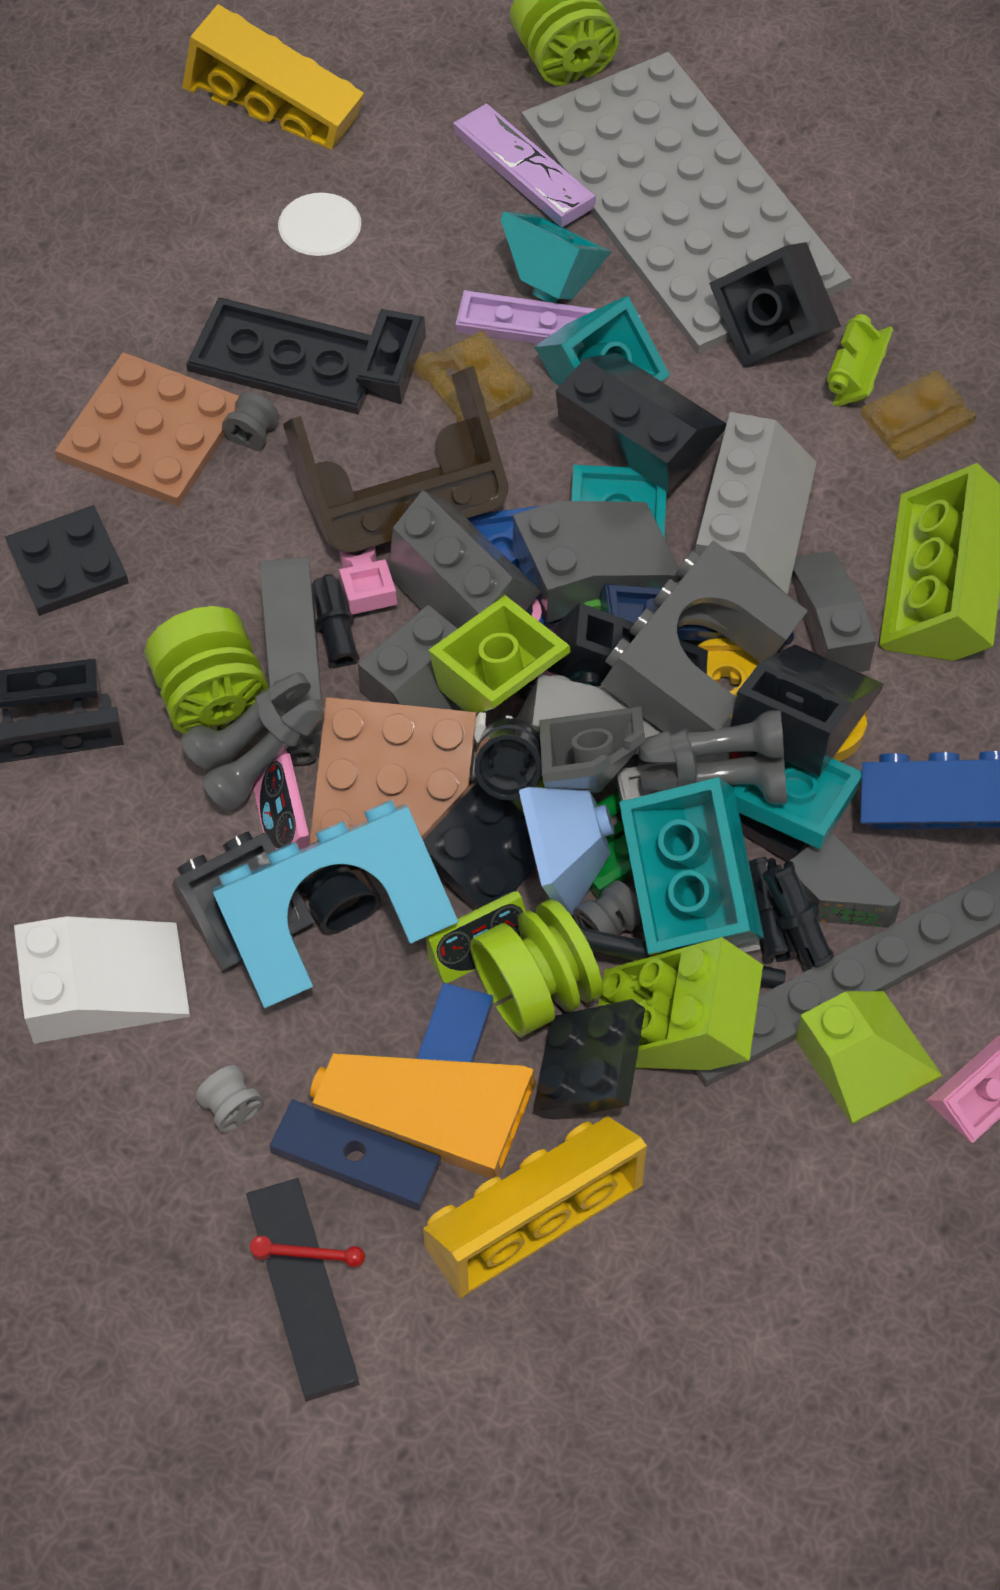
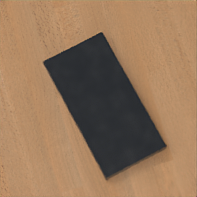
(281, 355)

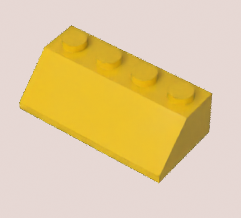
(535, 1204)

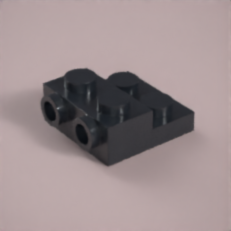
(196, 894)

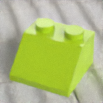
(494, 656)

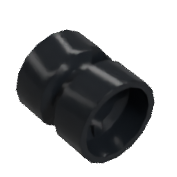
(508, 758)
(340, 896)

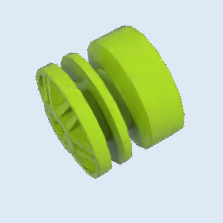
(565, 37)
(204, 667)
(542, 964)

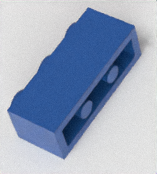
(931, 792)

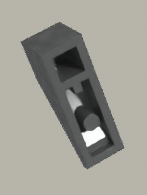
(835, 612)

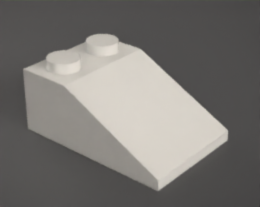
(98, 975)

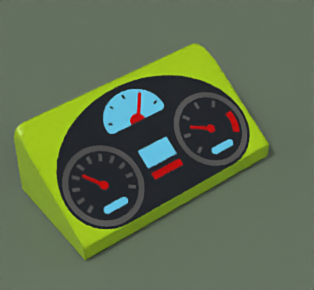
(450, 947)

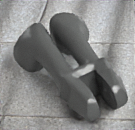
(762, 770)
(231, 782)

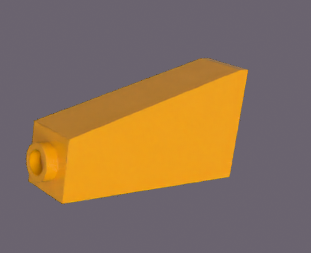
(440, 1106)

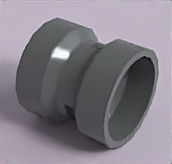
(611, 912)

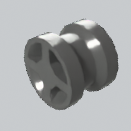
(250, 420)

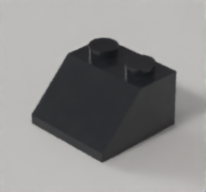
(775, 303)

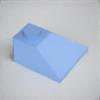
(567, 840)

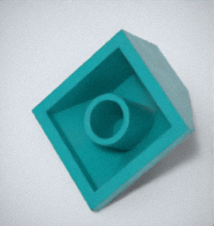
(551, 256)
(601, 332)

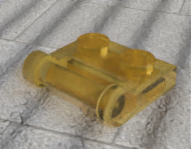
(498, 379)

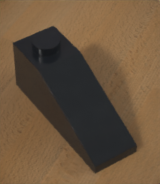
(593, 637)

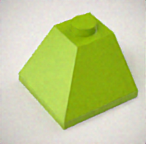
(864, 1052)

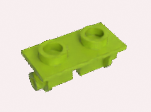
(859, 361)

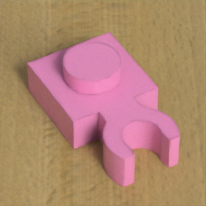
(366, 582)

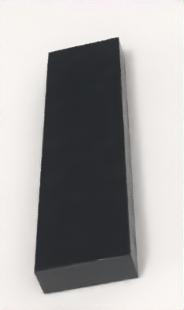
(303, 1292)

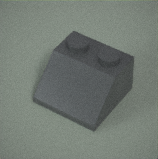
(402, 667)

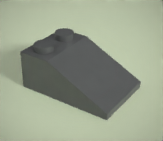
(583, 545)

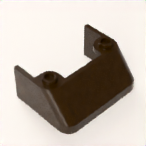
(467, 478)

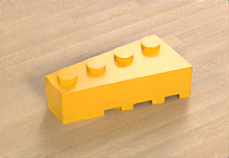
(269, 79)

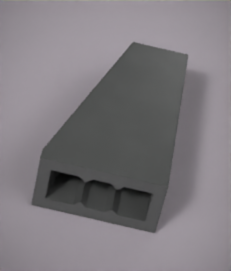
(292, 637)

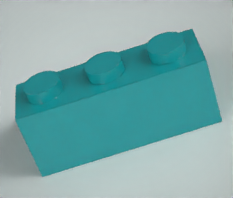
(691, 866)

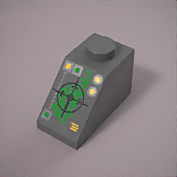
(844, 886)

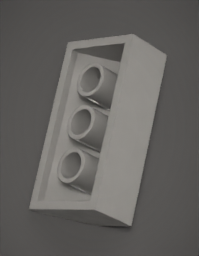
(759, 497)

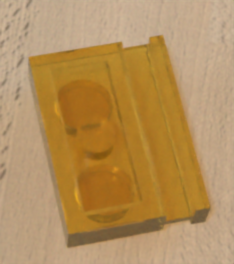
(918, 415)

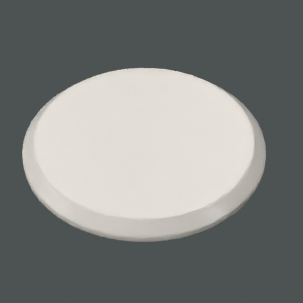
(319, 224)

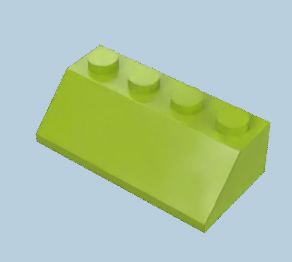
(945, 568)

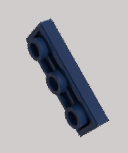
(325, 1140)

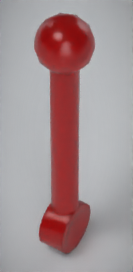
(262, 1248)

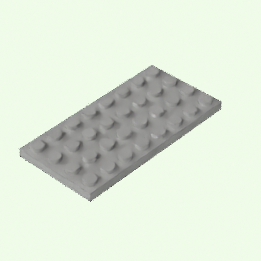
(673, 188)

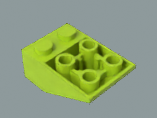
(695, 1004)

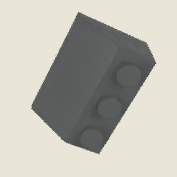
(451, 564)

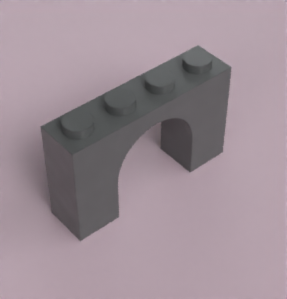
(715, 594)

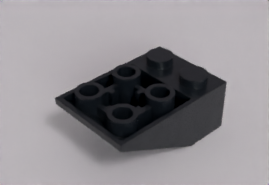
(816, 702)

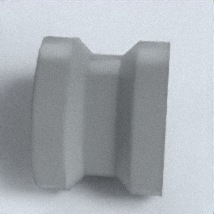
(229, 1098)

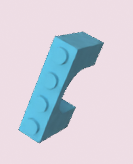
(259, 899)

